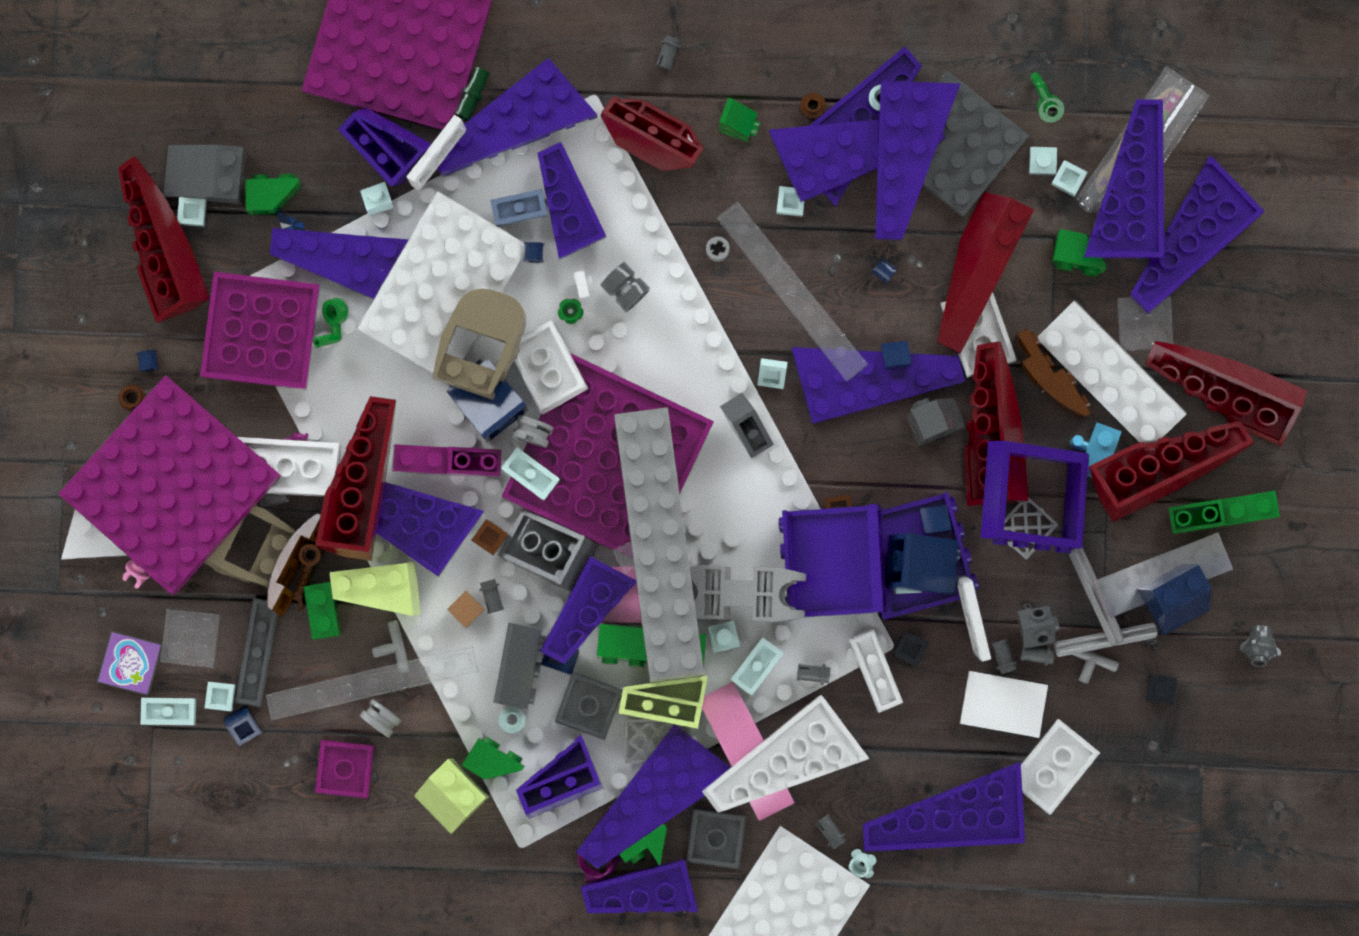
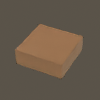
(465, 609)

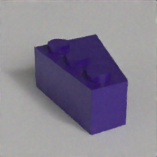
(384, 145)
(560, 781)

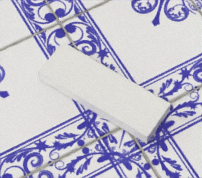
(436, 153)
(875, 670)

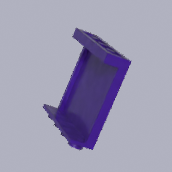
(907, 519)
(841, 560)

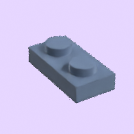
(519, 207)

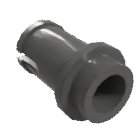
(668, 52)
(491, 596)
(1038, 654)
(1003, 656)
(813, 673)
(831, 832)

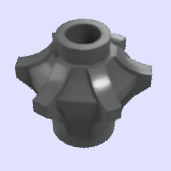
(1260, 646)

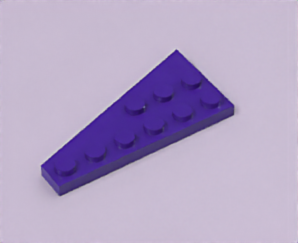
(1133, 203)

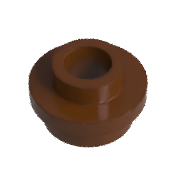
(809, 113)
(125, 392)

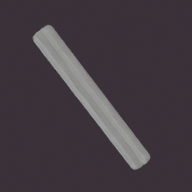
(1088, 579)
(1099, 640)

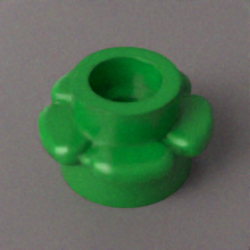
(572, 304)

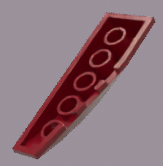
(166, 259)
(979, 264)
(1234, 389)
(993, 419)
(1162, 467)
(357, 490)

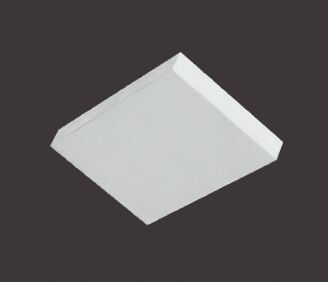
(987, 330)
(548, 368)
(973, 618)
(1003, 704)
(1055, 766)

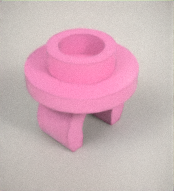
(136, 571)

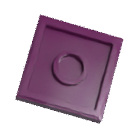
(344, 769)

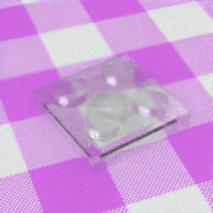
(1140, 331)
(190, 638)

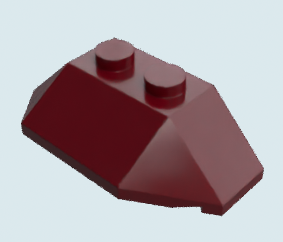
(651, 134)

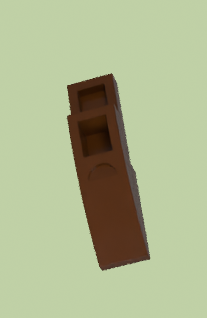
(1056, 386)

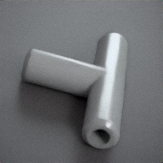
(395, 647)
(1094, 659)

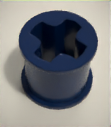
(533, 252)
(884, 270)
(147, 361)

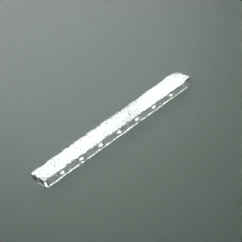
(792, 291)
(372, 683)

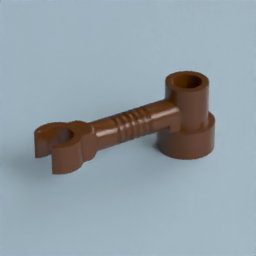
(307, 569)

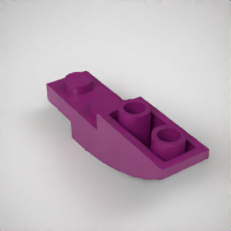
(446, 460)

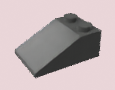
(206, 172)
(547, 549)

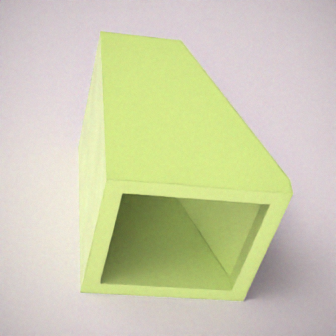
(451, 795)

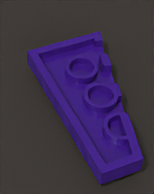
(570, 210)
(590, 600)
(645, 890)

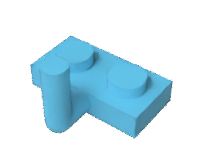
(1101, 443)

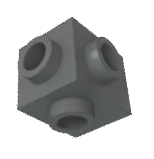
(1037, 626)

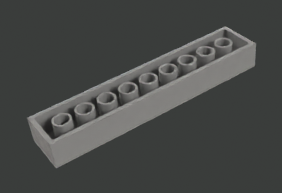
(659, 545)

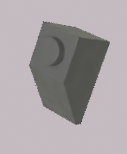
(747, 425)

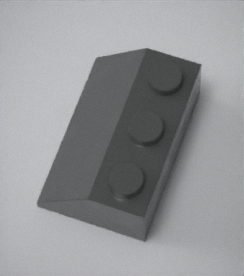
(519, 666)

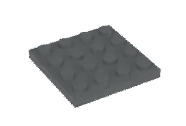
(974, 149)

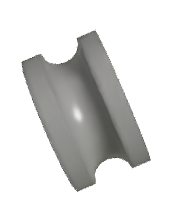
(721, 256)

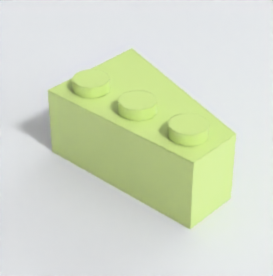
(379, 587)
(666, 701)

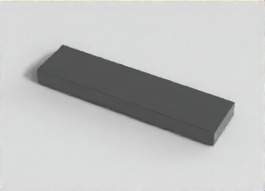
(256, 654)

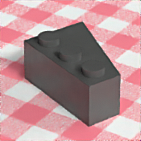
(934, 419)

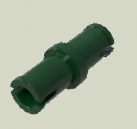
(471, 93)

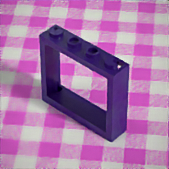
(996, 494)

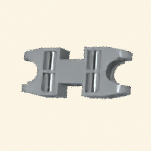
(762, 594)

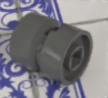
(618, 280)

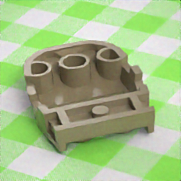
(488, 315)
(267, 556)

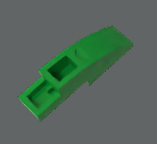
(1224, 512)

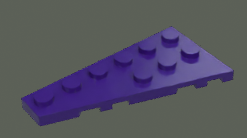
(856, 104)
(520, 116)
(909, 132)
(827, 154)
(1204, 225)
(346, 259)
(832, 397)
(425, 525)
(659, 791)
(967, 815)

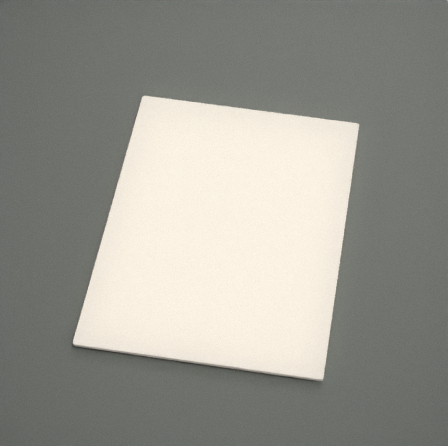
(662, 344)

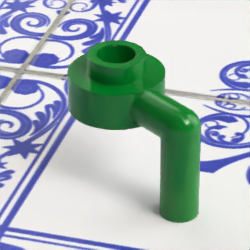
(1046, 100)
(335, 313)

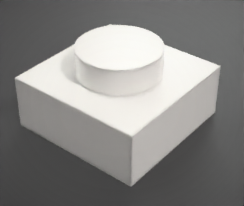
(584, 285)

